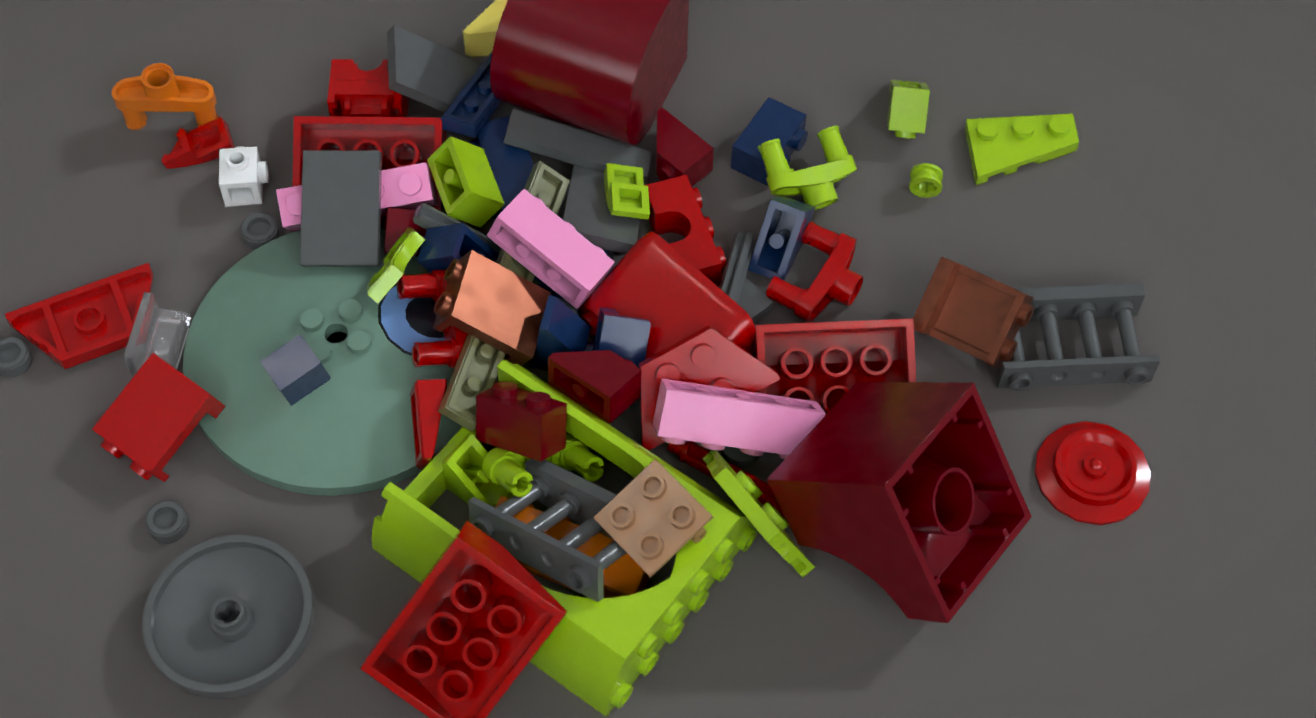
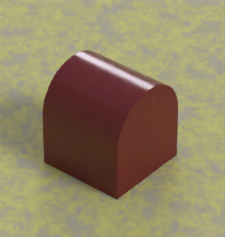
(591, 61)

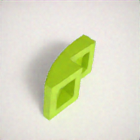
(626, 191)

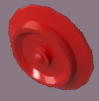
(1092, 473)

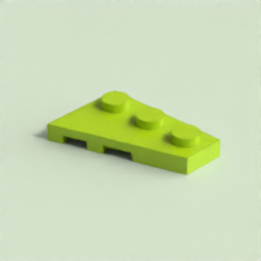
(1011, 142)

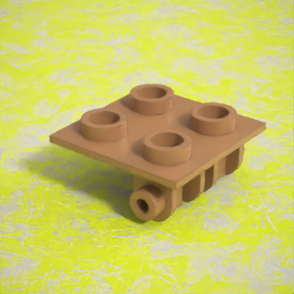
(653, 518)

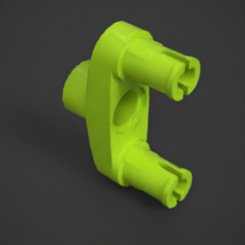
(814, 182)
(508, 468)

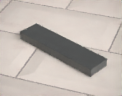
(571, 144)

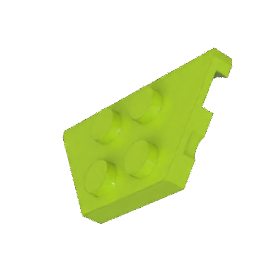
(763, 517)

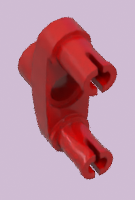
(832, 282)
(436, 352)

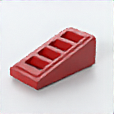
(425, 403)

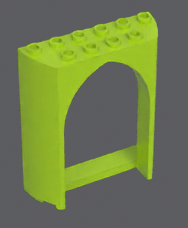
(596, 644)

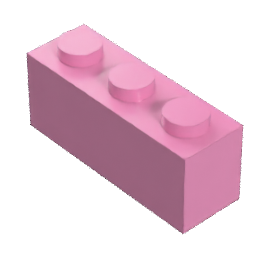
(550, 248)

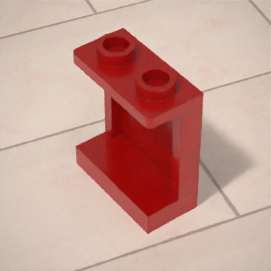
(154, 417)

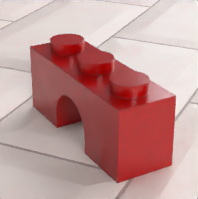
(677, 209)

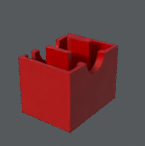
(363, 92)

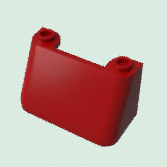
(670, 293)

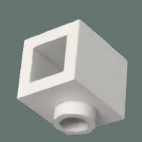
(242, 176)

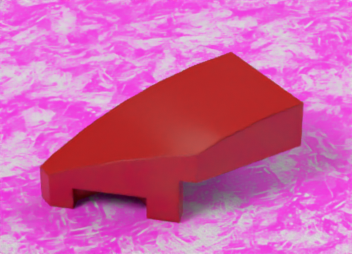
(199, 145)

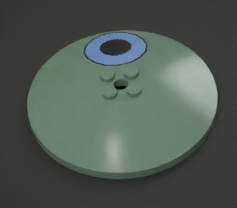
(351, 429)

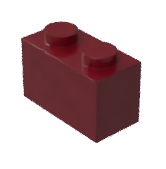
(521, 421)

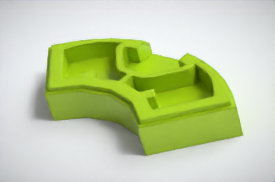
(394, 264)

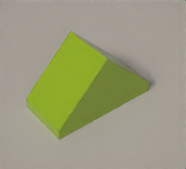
(465, 475)

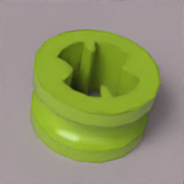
(925, 180)

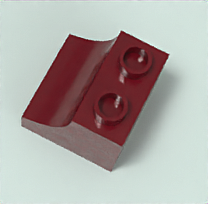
(906, 491)

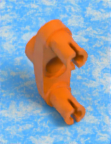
(163, 91)

